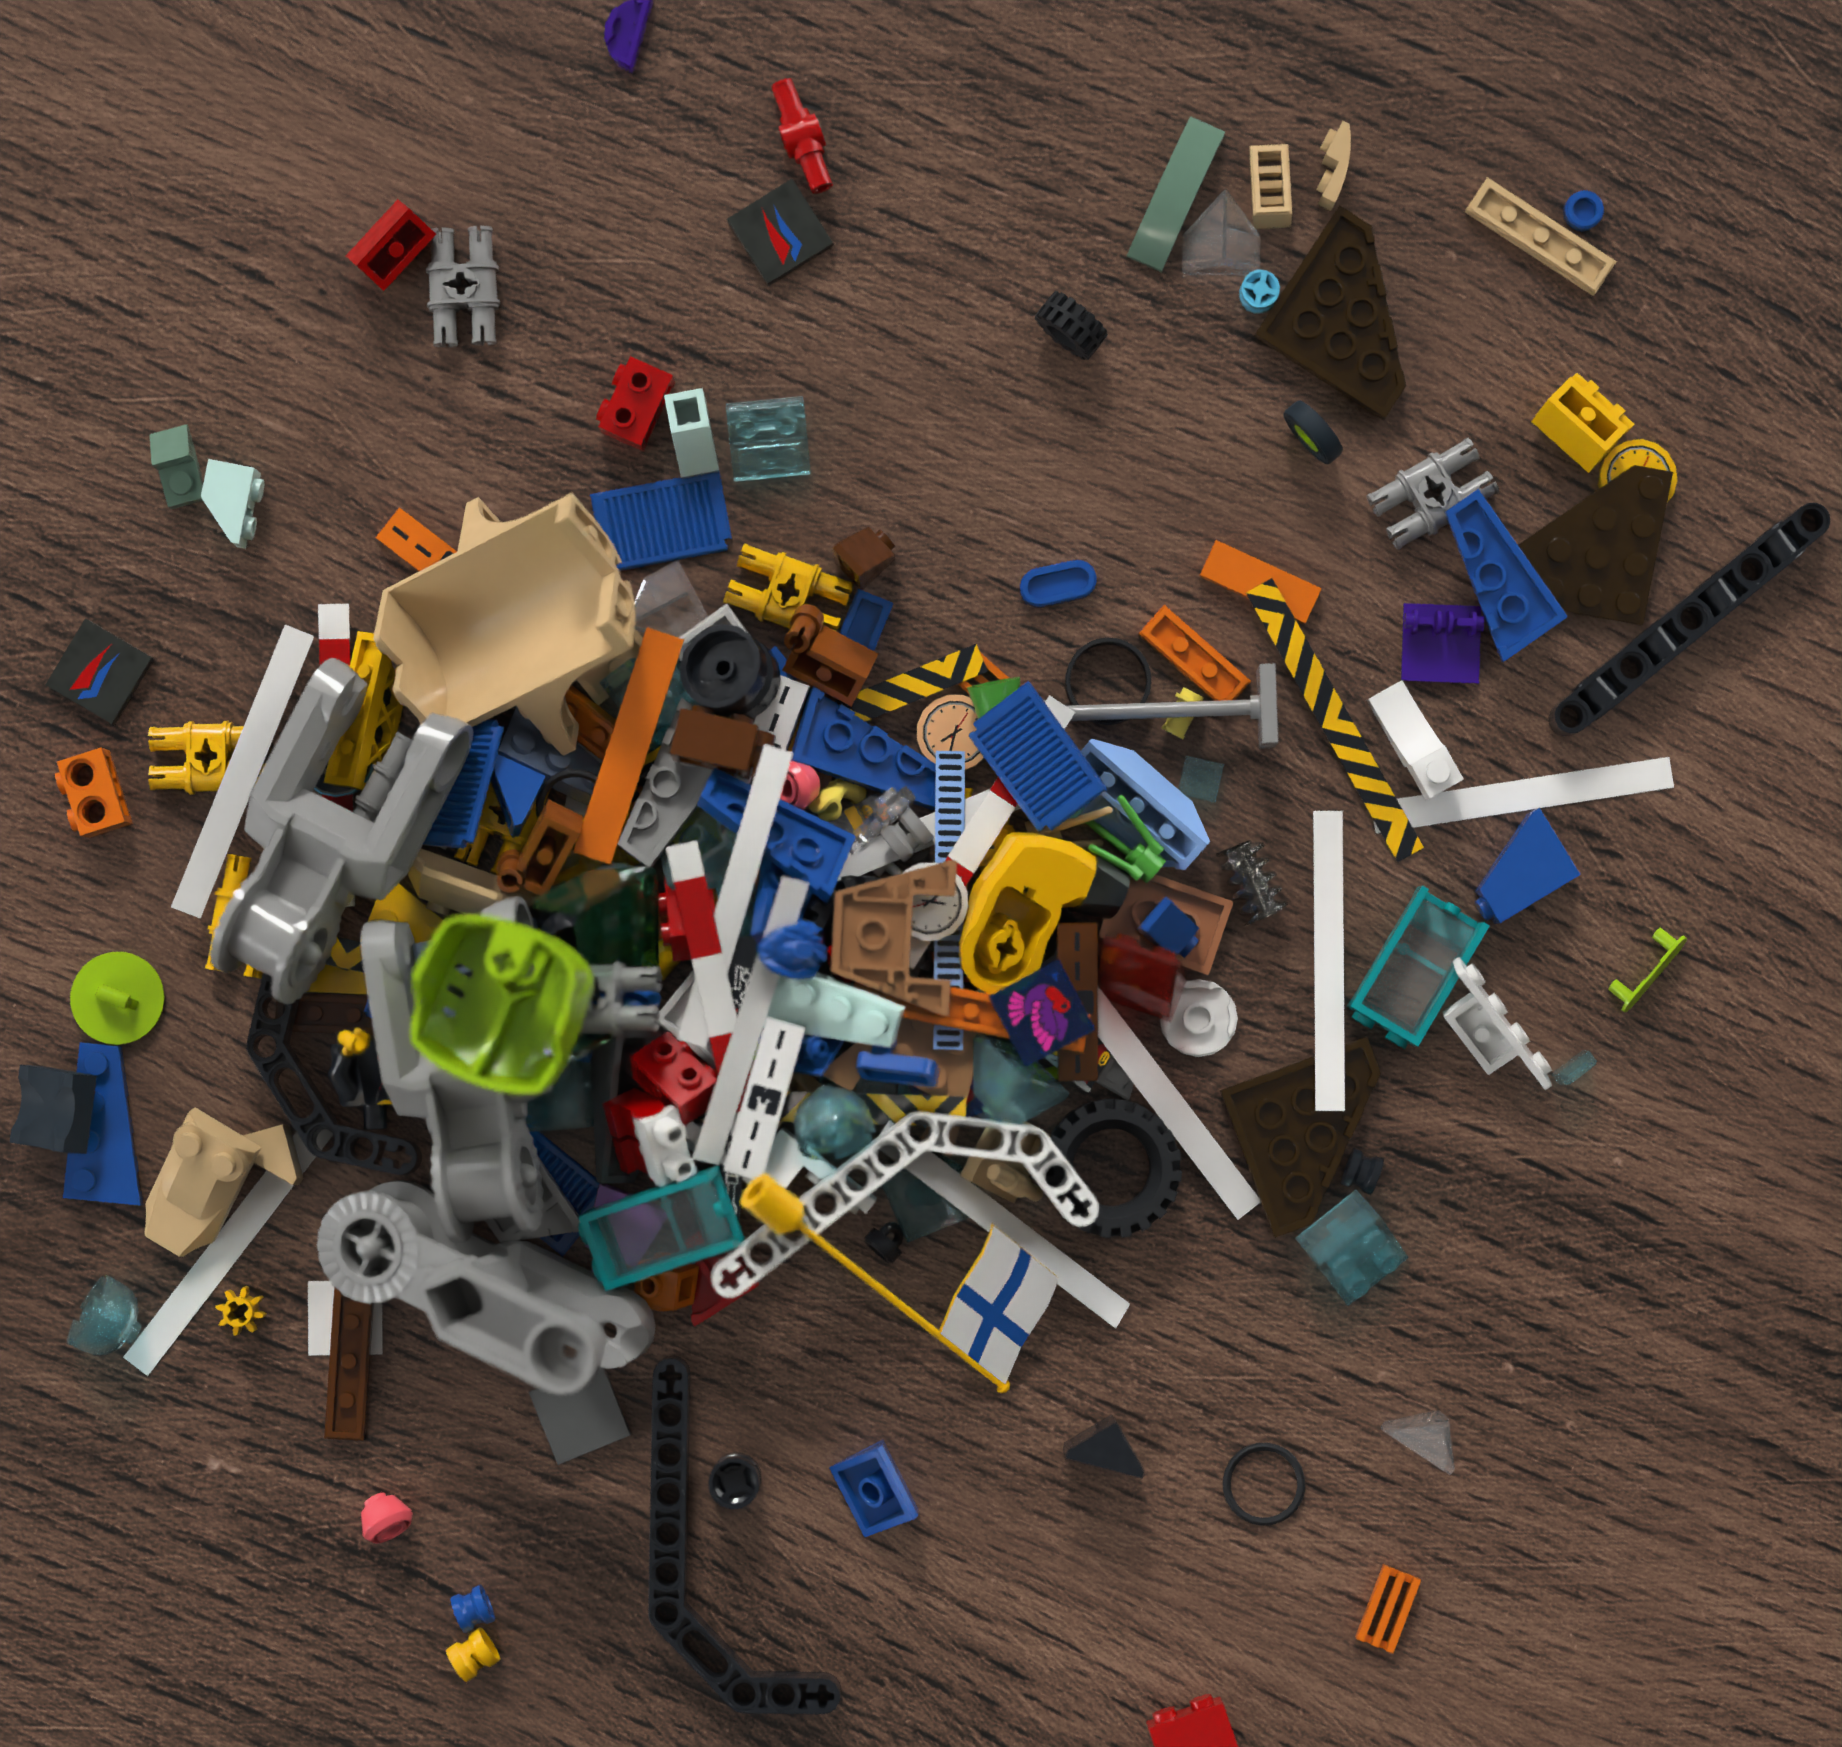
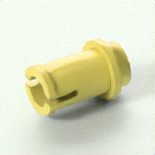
(1179, 725)

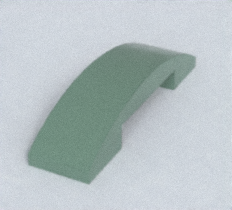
(1175, 194)

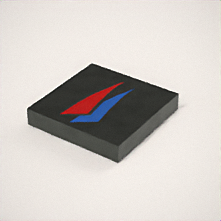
(780, 232)
(99, 671)

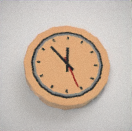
(947, 727)

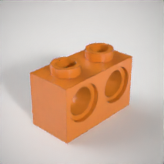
(103, 788)

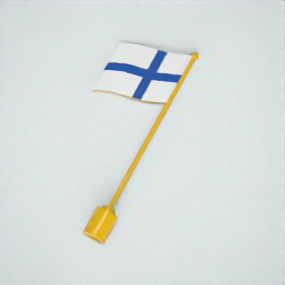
(989, 1310)

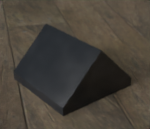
(1104, 1447)

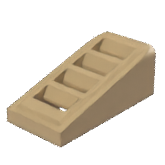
(1272, 210)

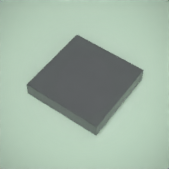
(581, 1419)

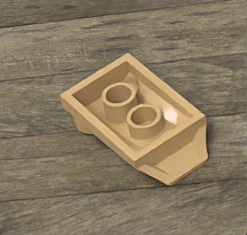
(197, 1184)

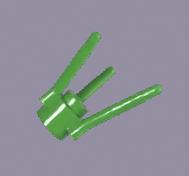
(1142, 860)

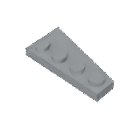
(664, 802)

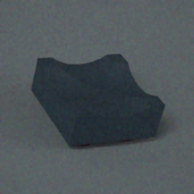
(54, 1109)

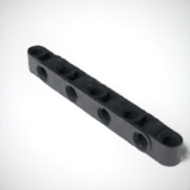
(1708, 602)

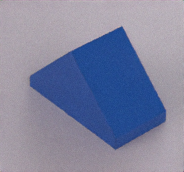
(516, 791)

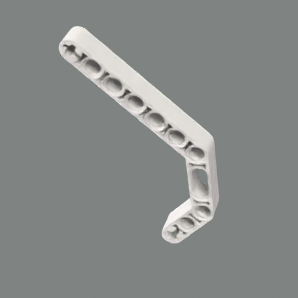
(878, 1173)

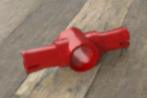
(802, 136)

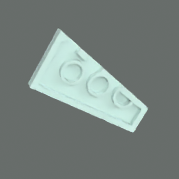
(836, 1010)

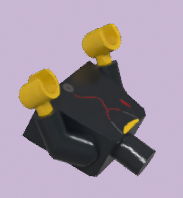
(358, 1077)

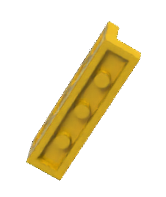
(357, 745)

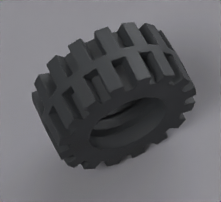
(1071, 325)

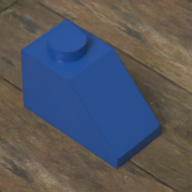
(1169, 928)

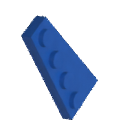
(1505, 582)
(854, 751)
(797, 840)
(110, 1165)

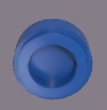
(1583, 210)

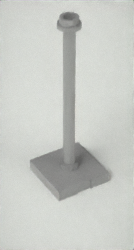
(1259, 706)

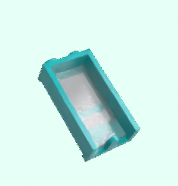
(1416, 968)
(660, 1229)

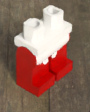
(649, 1137)

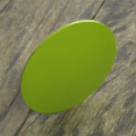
(117, 998)

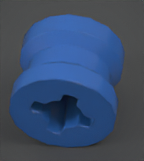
(472, 1608)

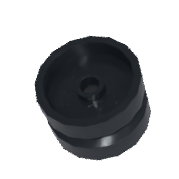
(730, 672)

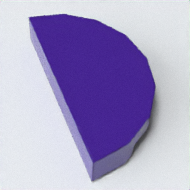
(626, 30)

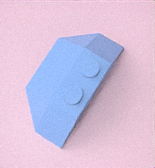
(1158, 803)

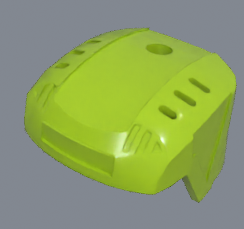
(501, 1019)

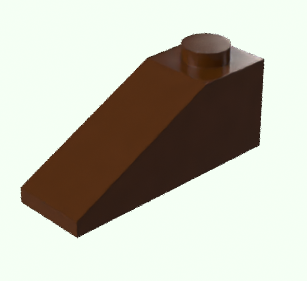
(864, 556)

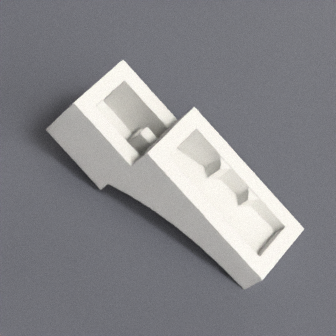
(1414, 740)

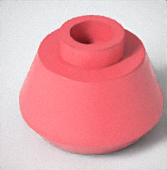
(800, 785)
(384, 1518)

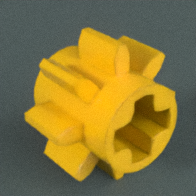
(231, 1306)

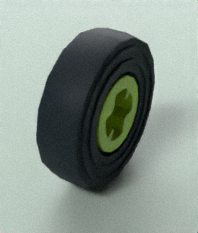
(1313, 432)

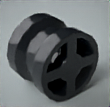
(1362, 1171)

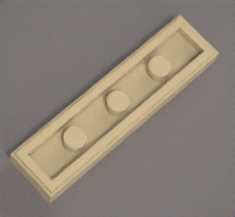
(1540, 236)

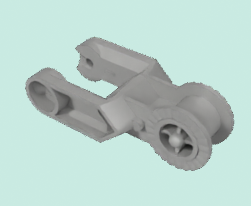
(319, 851)
(479, 1135)
(487, 1298)

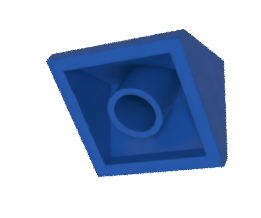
(874, 1489)

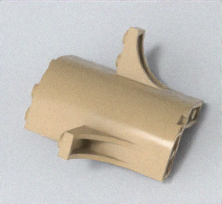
(509, 619)

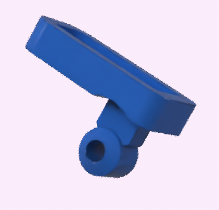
(898, 1069)

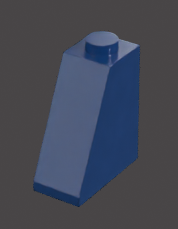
(1525, 870)

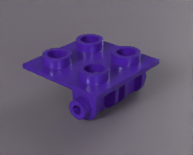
(1441, 643)

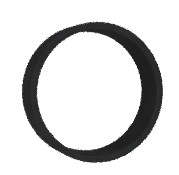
(1112, 641)

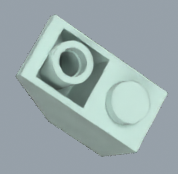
(691, 432)
(231, 496)

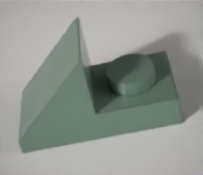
(177, 466)

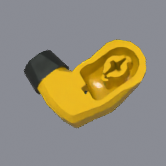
(1021, 900)

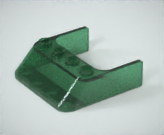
(613, 924)

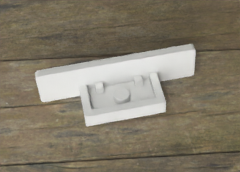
(1486, 1031)

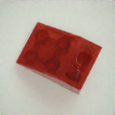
(1141, 977)

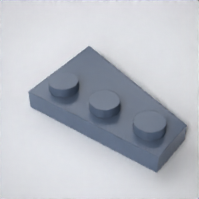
(526, 746)

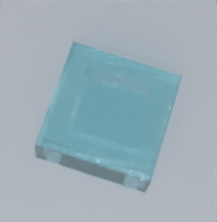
(1200, 779)
(1574, 1068)

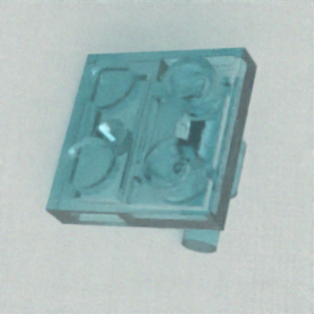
(768, 438)

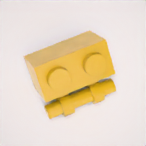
(1582, 421)

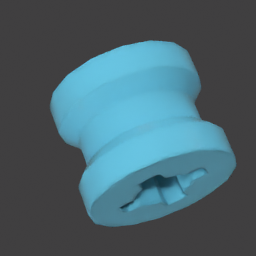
(1261, 283)

